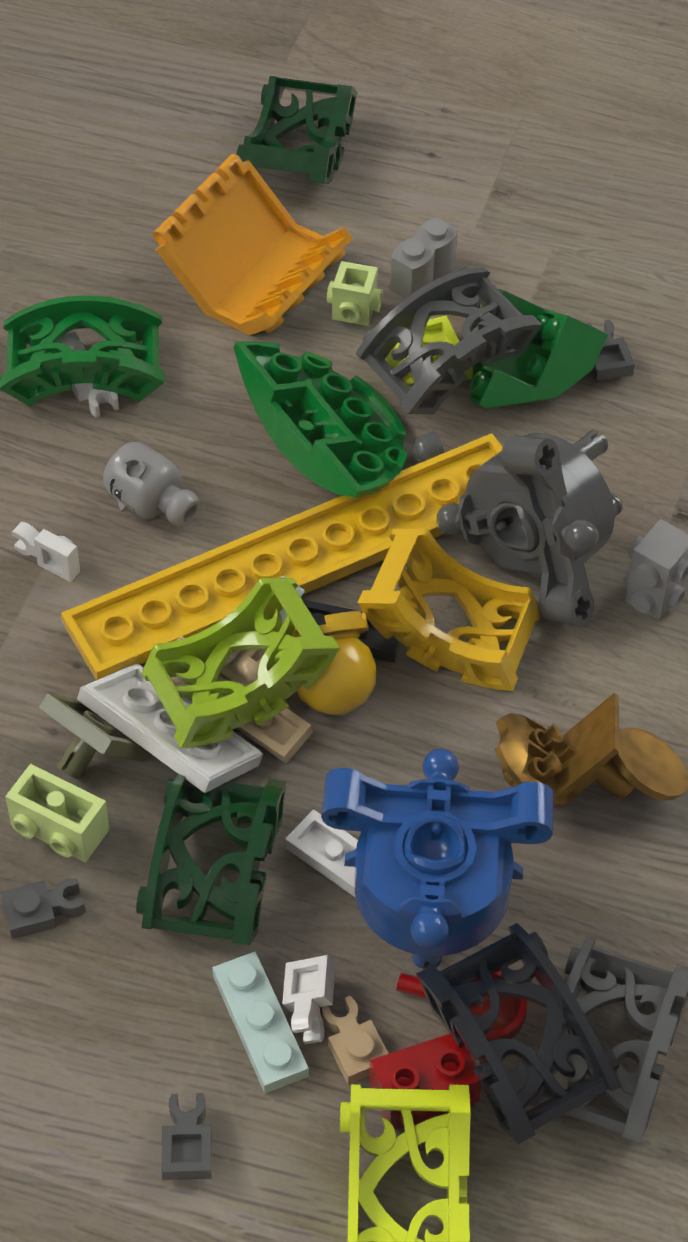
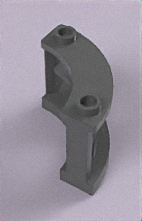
(500, 335)
(658, 990)

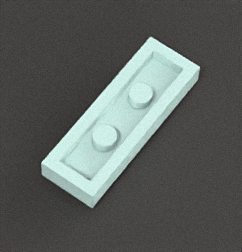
(260, 1022)

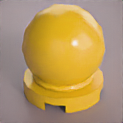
(351, 673)

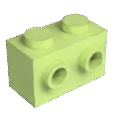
(57, 813)

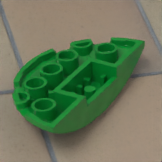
(322, 422)

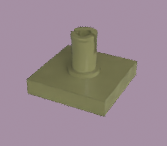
(91, 735)

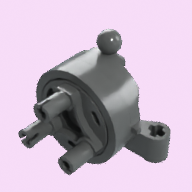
(541, 514)

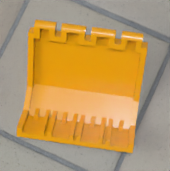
(244, 250)

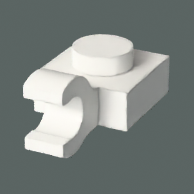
(306, 989)

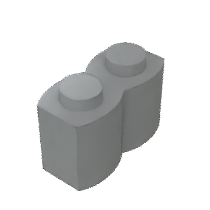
(423, 257)

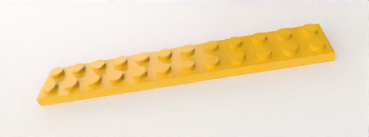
(309, 547)

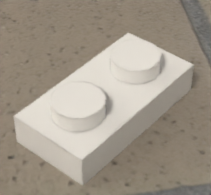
(324, 849)

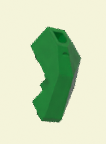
(551, 364)

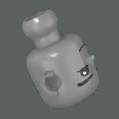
(149, 484)

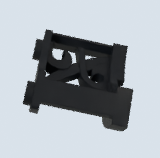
(464, 984)

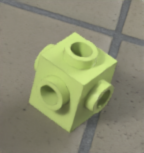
(354, 293)

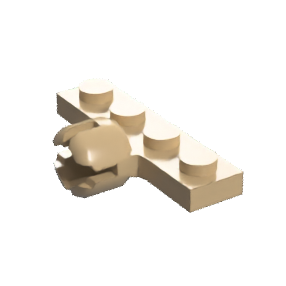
(280, 734)

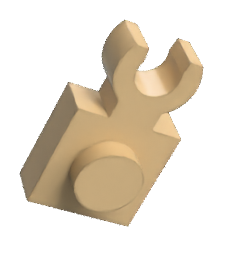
(353, 1042)

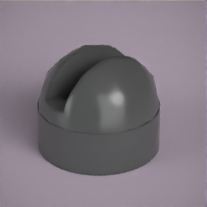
(427, 447)

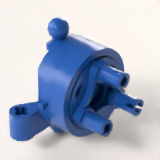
(434, 854)

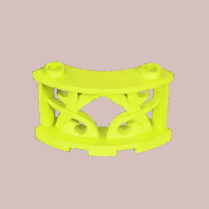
(442, 1133)

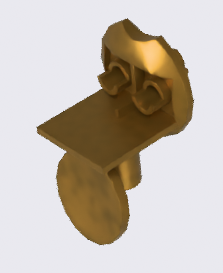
(589, 754)

